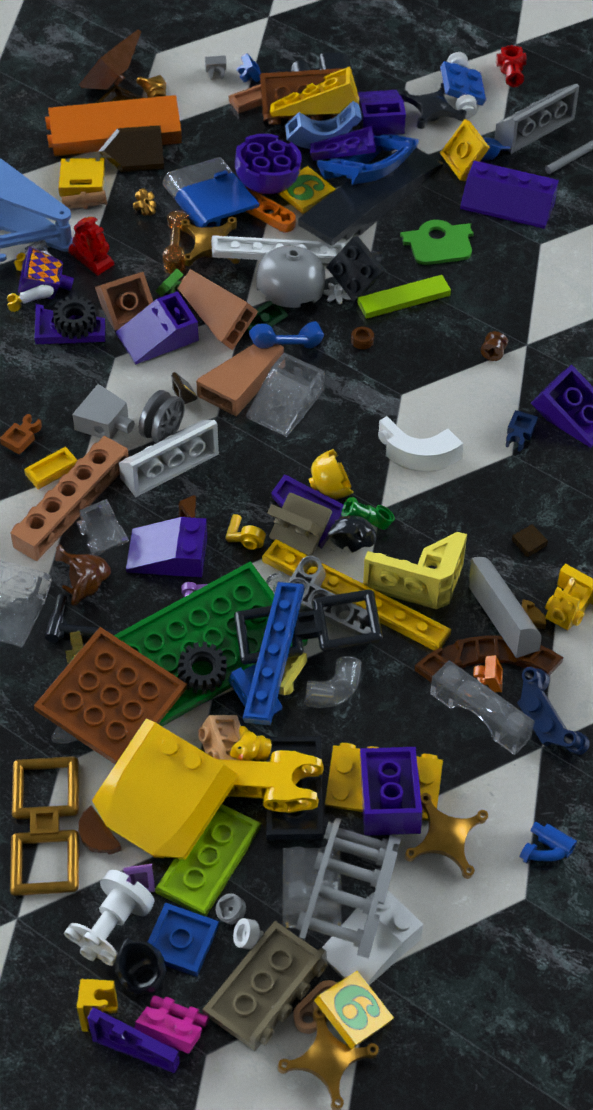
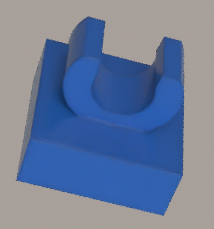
(248, 69)

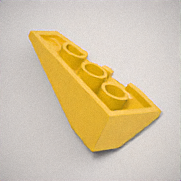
(325, 98)

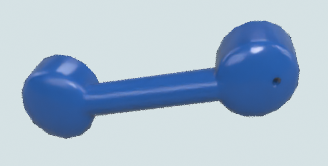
(265, 337)

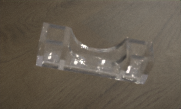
(506, 723)

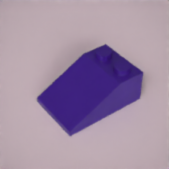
(569, 405)
(169, 548)
(390, 791)

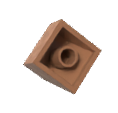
(124, 298)

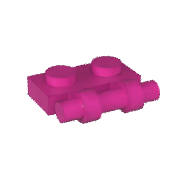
(169, 1029)

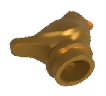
(153, 86)

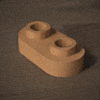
(307, 1007)

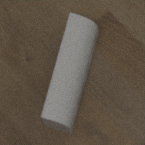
(503, 608)

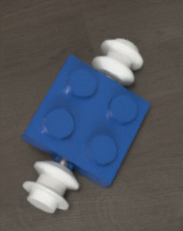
(463, 83)

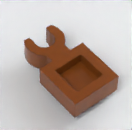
(20, 436)

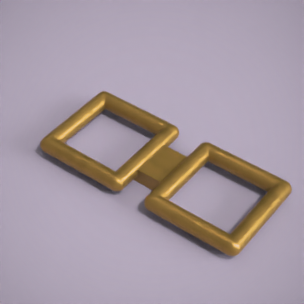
(45, 826)

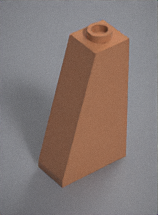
(218, 308)
(238, 379)

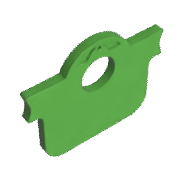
(450, 248)

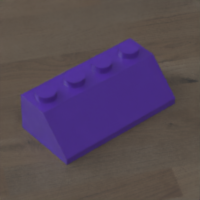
(509, 194)

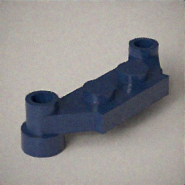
(547, 721)

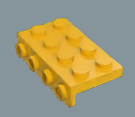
(344, 779)

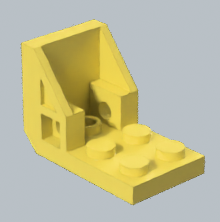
(418, 582)

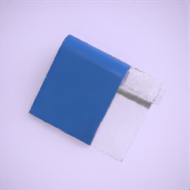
(209, 192)

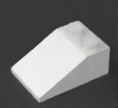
(395, 936)

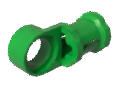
(379, 517)

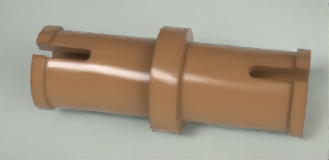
(85, 200)

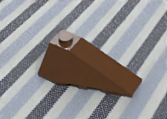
(112, 65)

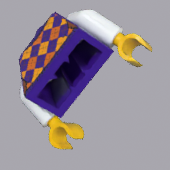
(39, 278)

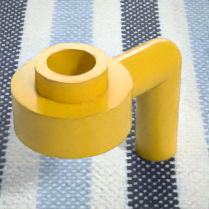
(250, 536)

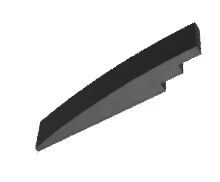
(359, 206)

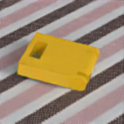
(81, 171)

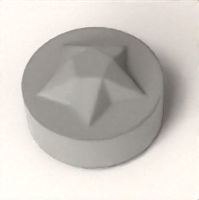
(230, 908)

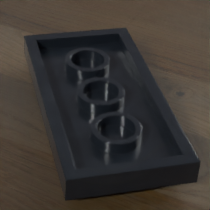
(304, 823)

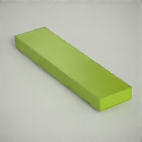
(404, 296)

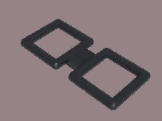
(313, 625)

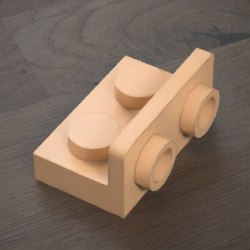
(219, 735)

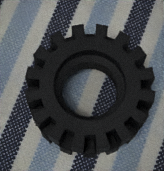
(71, 308)
(207, 654)

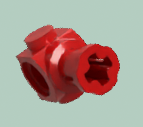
(511, 64)

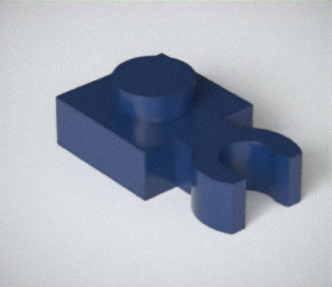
(520, 428)

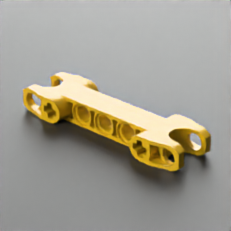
(277, 780)

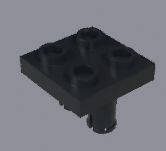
(356, 268)

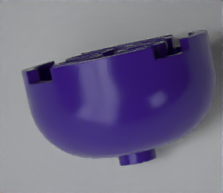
(267, 163)

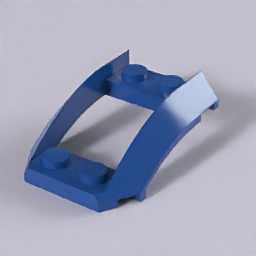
(357, 166)

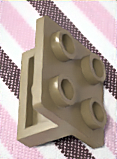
(299, 523)

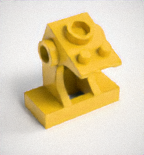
(568, 606)

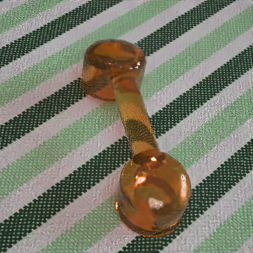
(174, 254)

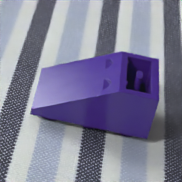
(383, 112)
(159, 329)

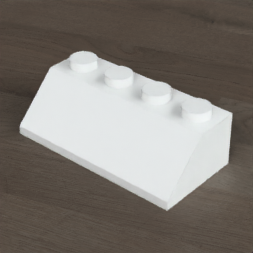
(170, 457)

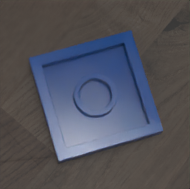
(183, 938)

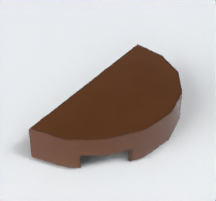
(96, 834)

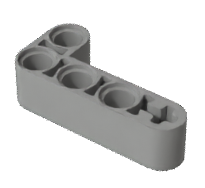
(313, 590)

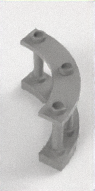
(382, 852)

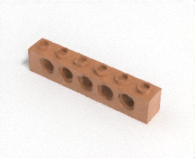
(62, 504)

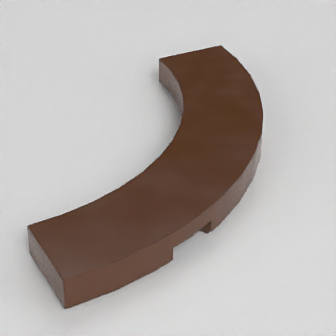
(474, 651)

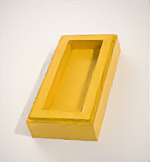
(50, 468)

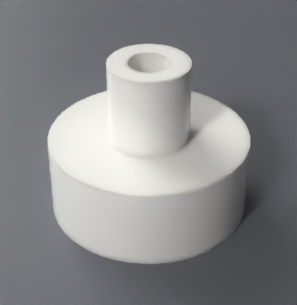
(247, 933)

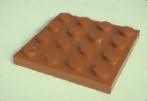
(109, 695)

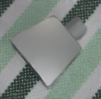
(102, 414)

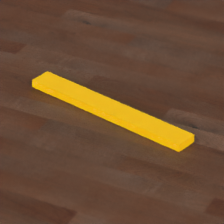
(390, 612)

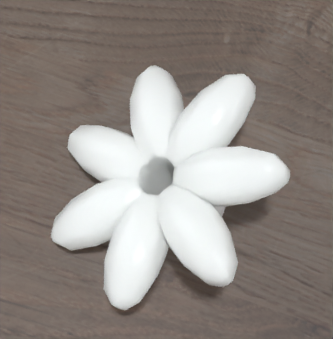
(336, 292)

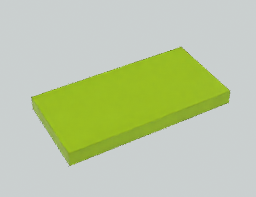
(205, 872)

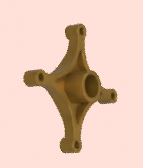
(203, 238)
(446, 836)
(328, 1059)

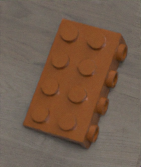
(280, 84)

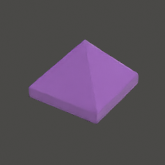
(142, 874)

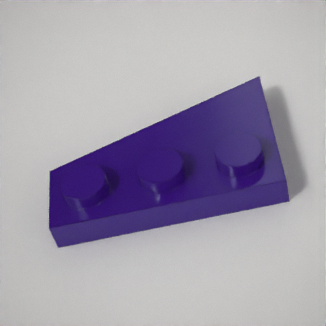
(347, 144)
(47, 334)
(290, 485)
(130, 1041)

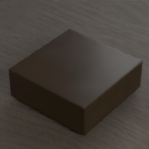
(529, 540)

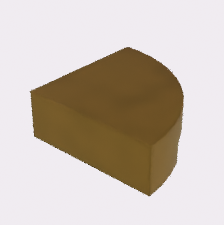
(536, 616)

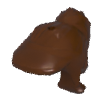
(85, 573)

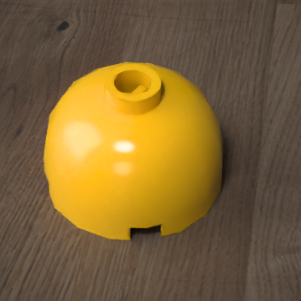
(330, 476)

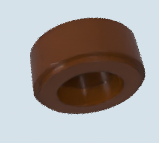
(362, 337)

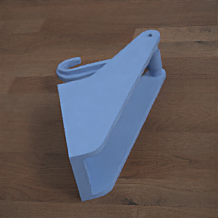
(24, 213)

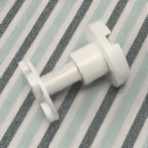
(120, 902)

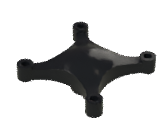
(432, 106)

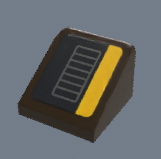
(183, 388)

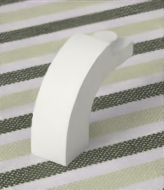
(417, 453)

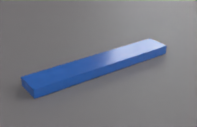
(273, 654)

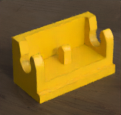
(96, 994)

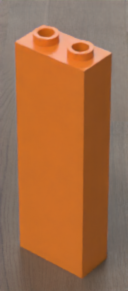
(88, 126)

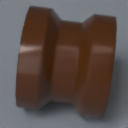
(494, 346)

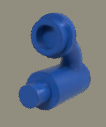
(553, 838)

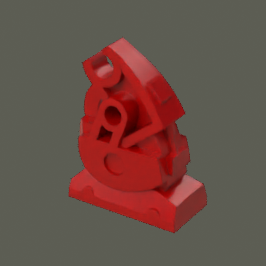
(91, 246)

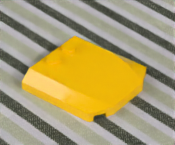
(163, 792)

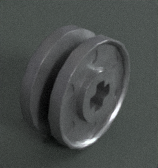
(161, 416)

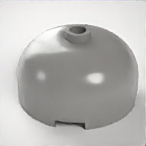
(291, 276)

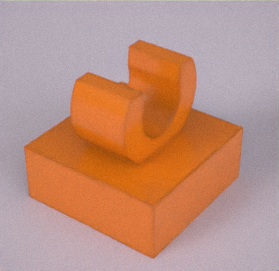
(490, 674)

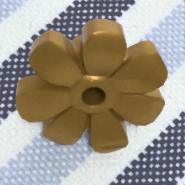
(145, 202)

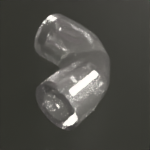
(337, 689)

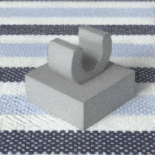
(215, 63)

